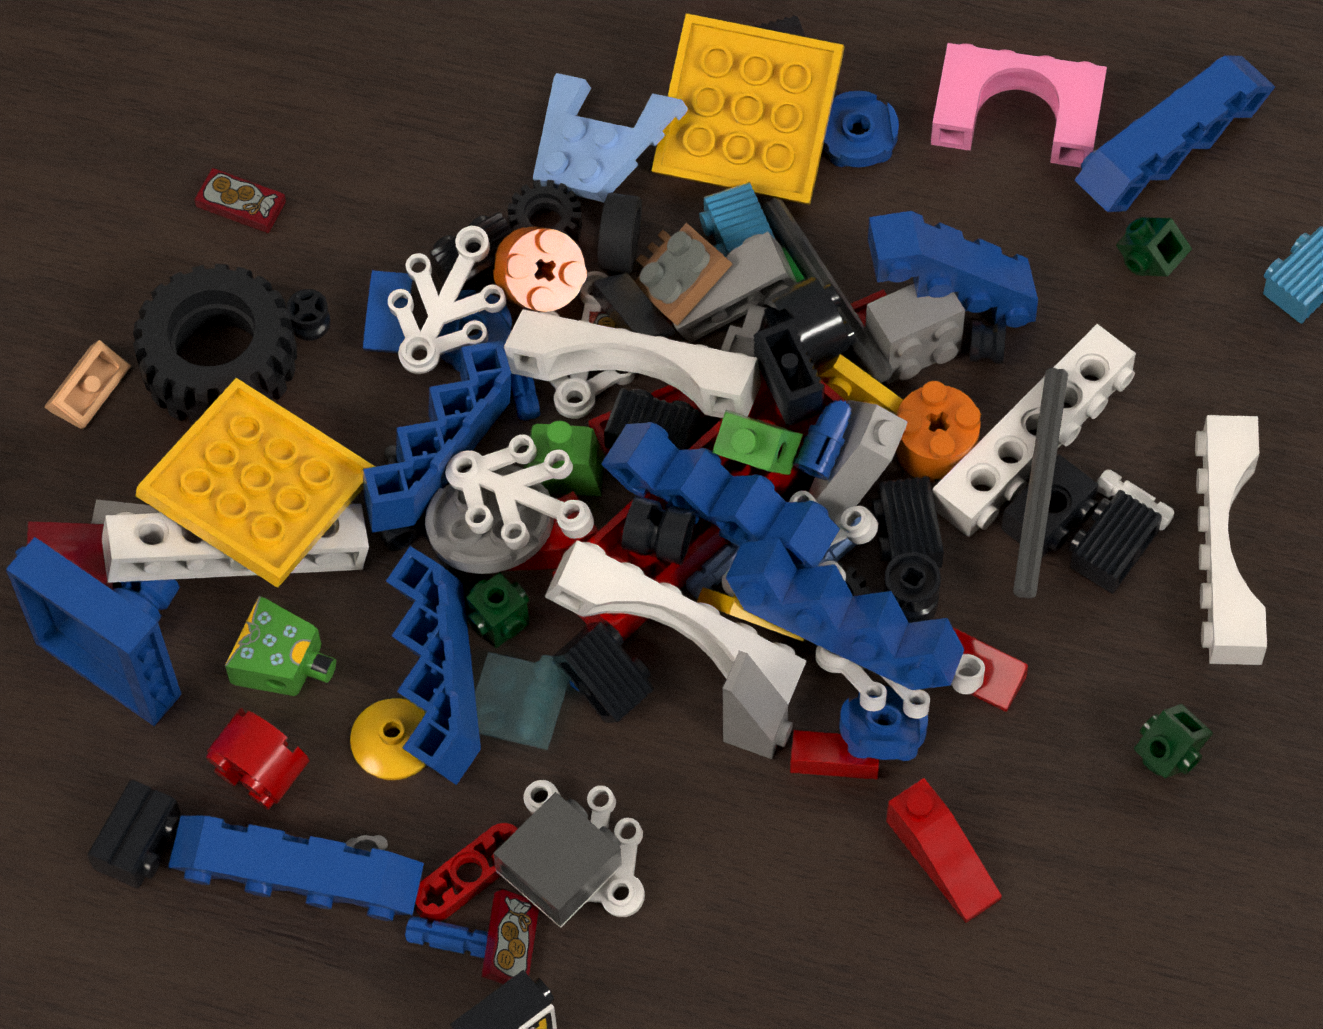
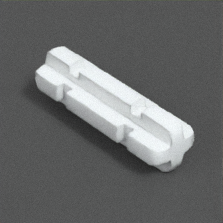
(1110, 484)

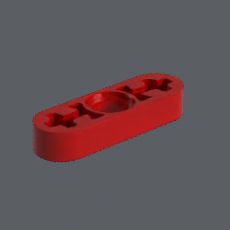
(468, 890)

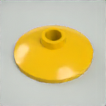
(383, 755)

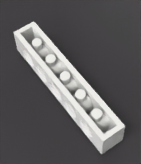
(971, 509)
(176, 558)

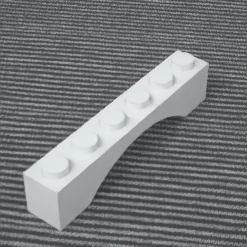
(558, 346)
(598, 584)
(1235, 615)

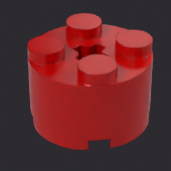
(257, 757)

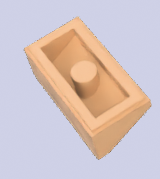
(88, 385)

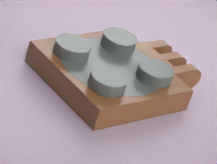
(680, 272)

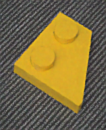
(856, 384)

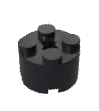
(815, 316)

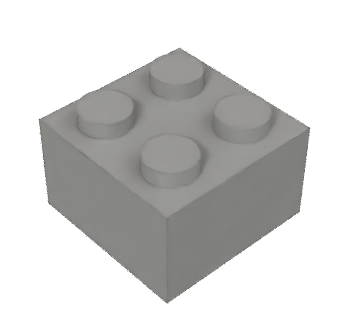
(915, 330)

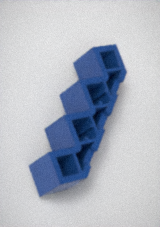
(1167, 133)
(948, 263)
(458, 421)
(739, 505)
(858, 628)
(443, 675)
(310, 867)

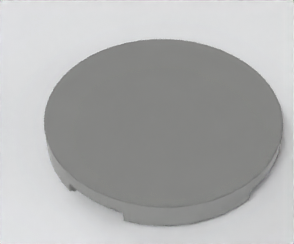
(483, 552)

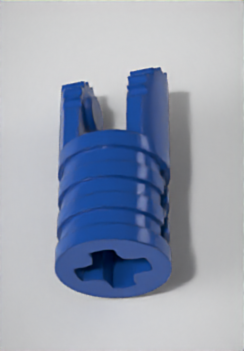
(824, 441)

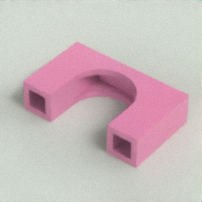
(977, 73)

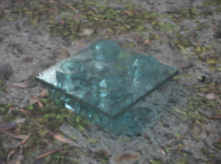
(520, 699)

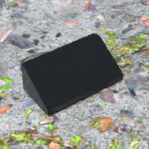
(630, 306)

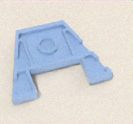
(591, 153)

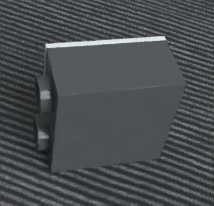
(559, 858)

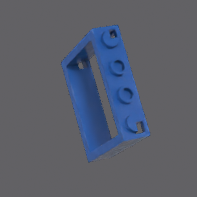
(94, 631)

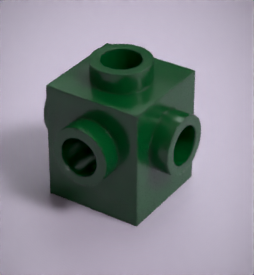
(1153, 246)
(497, 609)
(1172, 741)

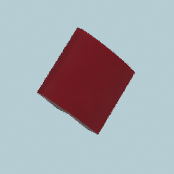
(76, 542)

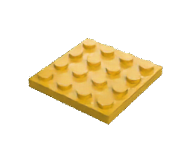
(753, 108)
(255, 482)

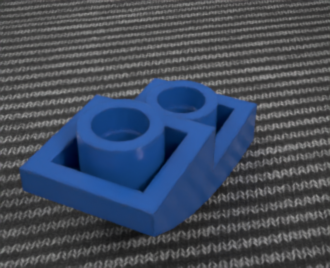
(381, 326)

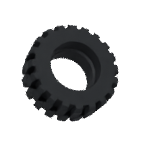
(204, 301)

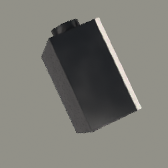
(513, 1005)

